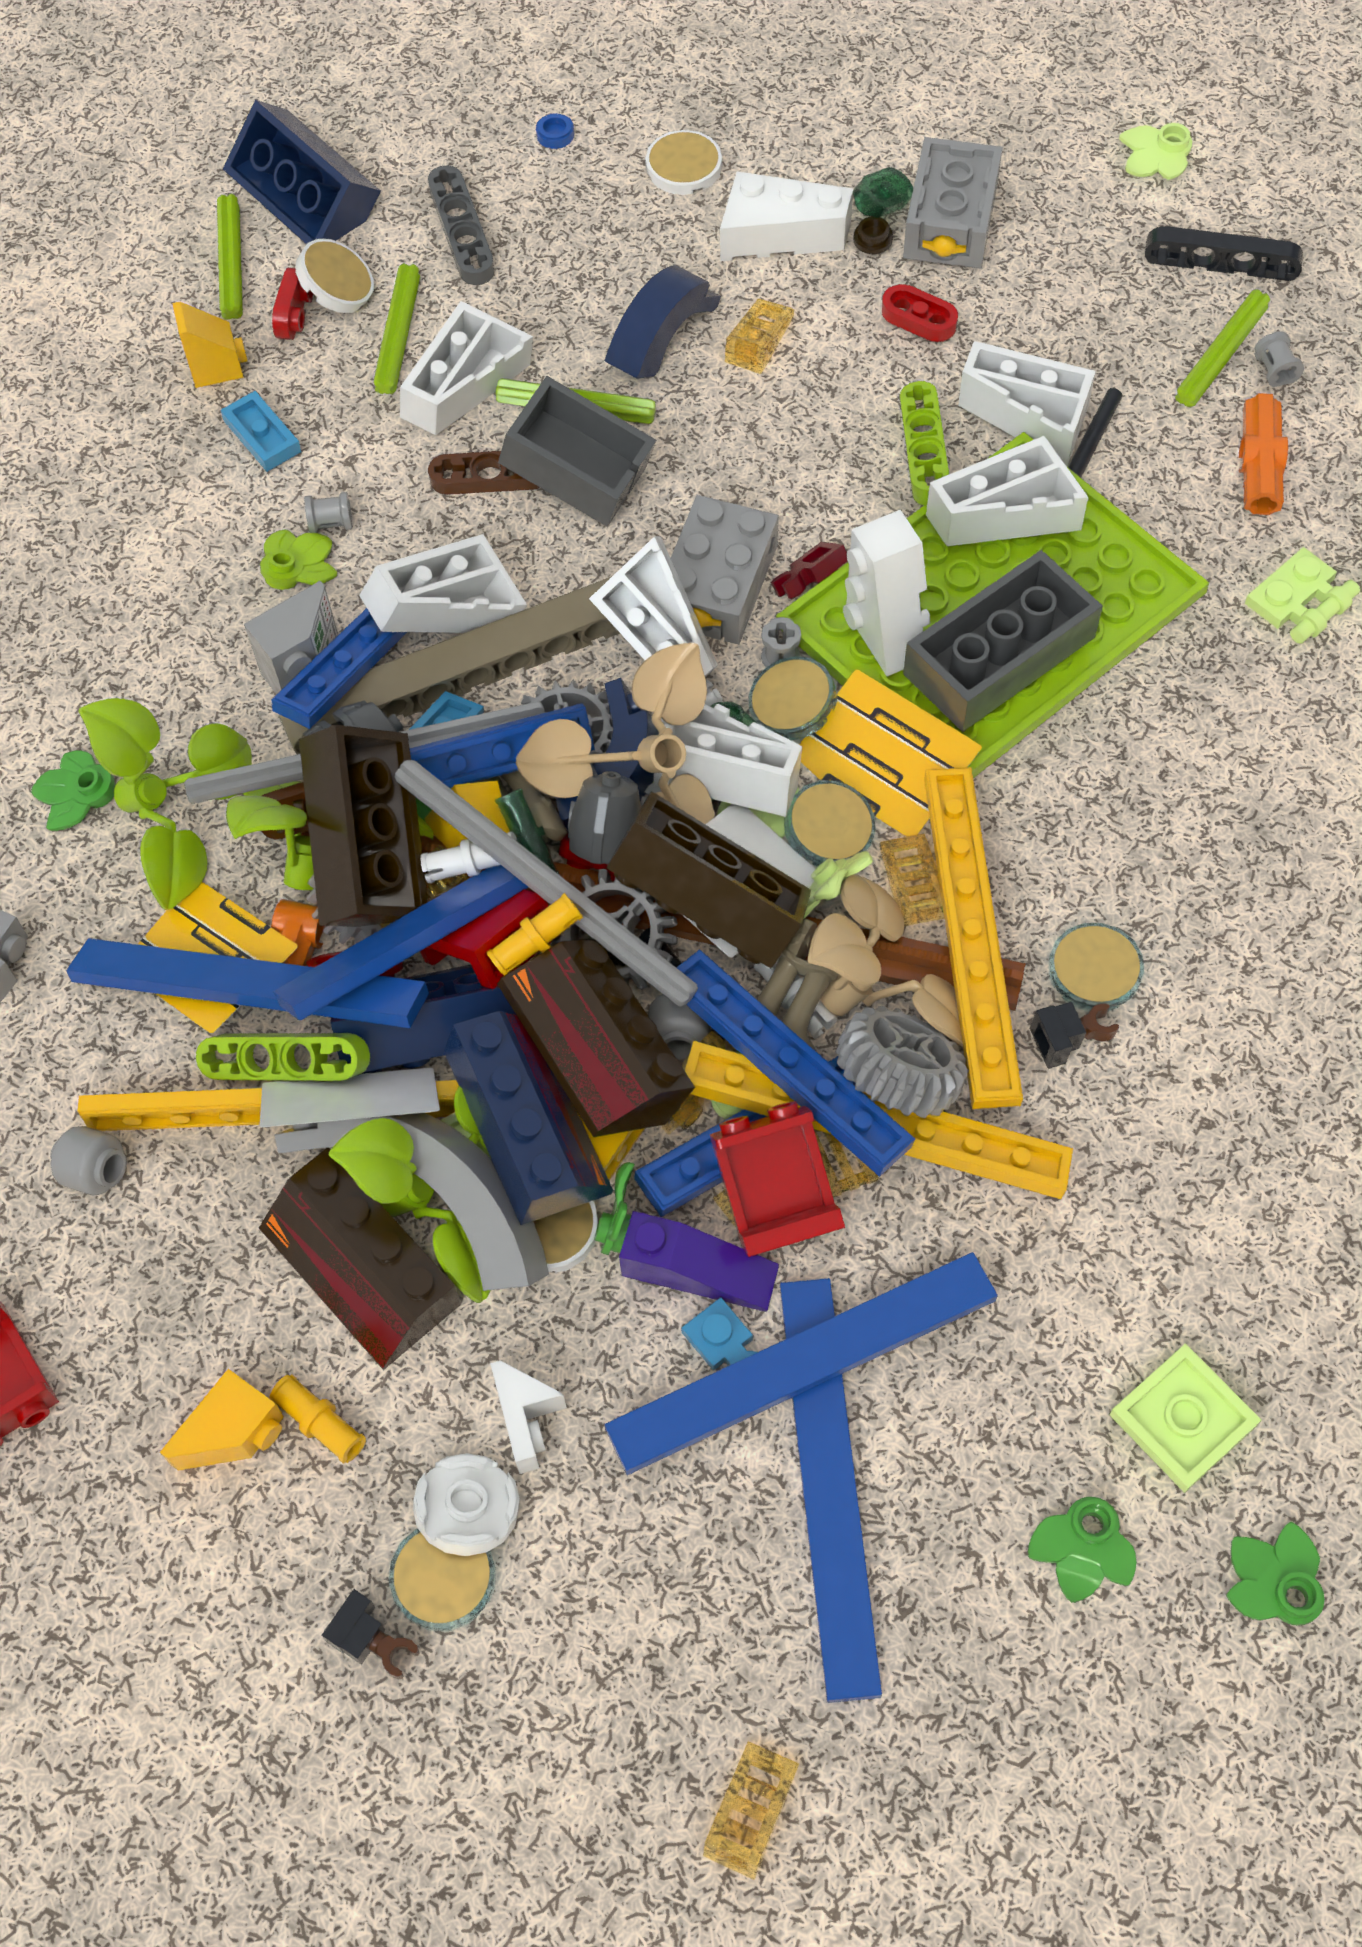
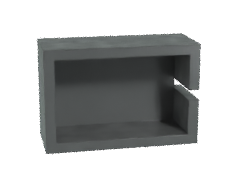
(576, 450)

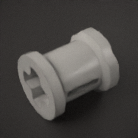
(1278, 359)
(328, 512)
(773, 646)

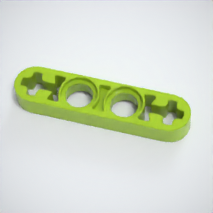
(923, 442)
(281, 1053)

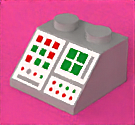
(291, 635)

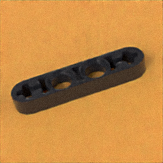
(1224, 249)

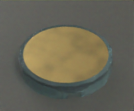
(793, 697)
(829, 822)
(1095, 966)
(439, 1587)

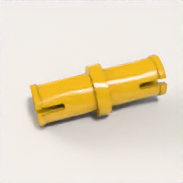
(535, 934)
(317, 1418)

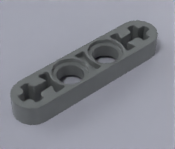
(462, 225)

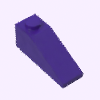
(695, 1262)

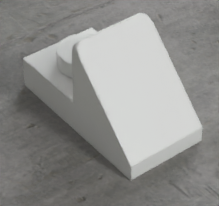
(520, 1400)

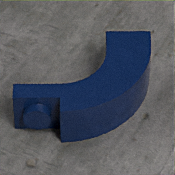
(654, 319)
(629, 729)

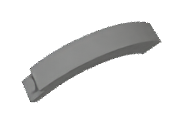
(466, 1181)

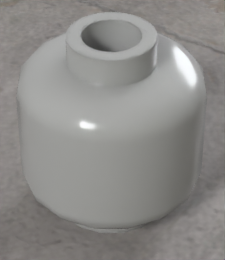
(677, 1025)
(88, 1160)

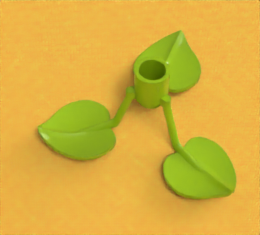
(121, 740)
(260, 813)
(379, 1162)

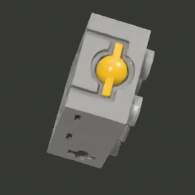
(952, 202)
(724, 563)

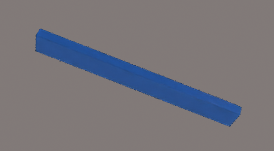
(236, 981)
(799, 1363)
(832, 1514)

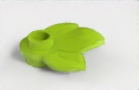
(296, 559)

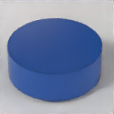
(555, 131)

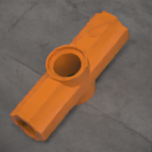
(1263, 454)

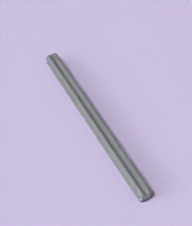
(290, 768)
(545, 882)

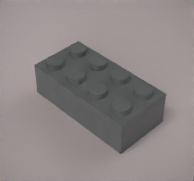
(1001, 640)

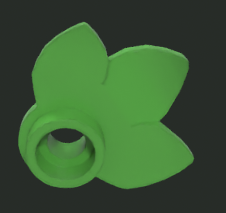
(73, 789)
(613, 1226)
(1084, 1557)
(1273, 1570)

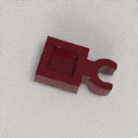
(809, 568)

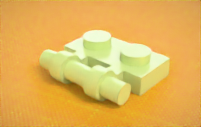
(1293, 586)

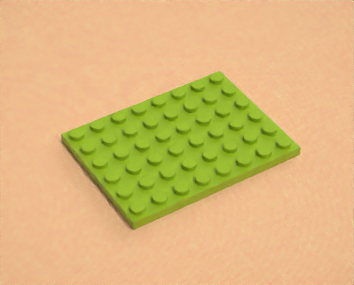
(1109, 557)

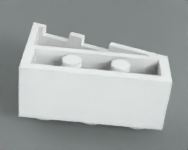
(783, 216)
(462, 368)
(1027, 395)
(1007, 497)
(885, 588)
(442, 590)
(651, 605)
(739, 761)

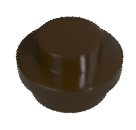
(873, 235)

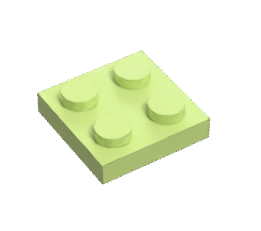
(1185, 1417)

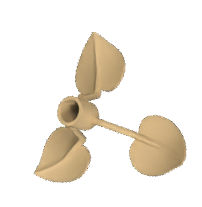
(669, 686)
(844, 949)

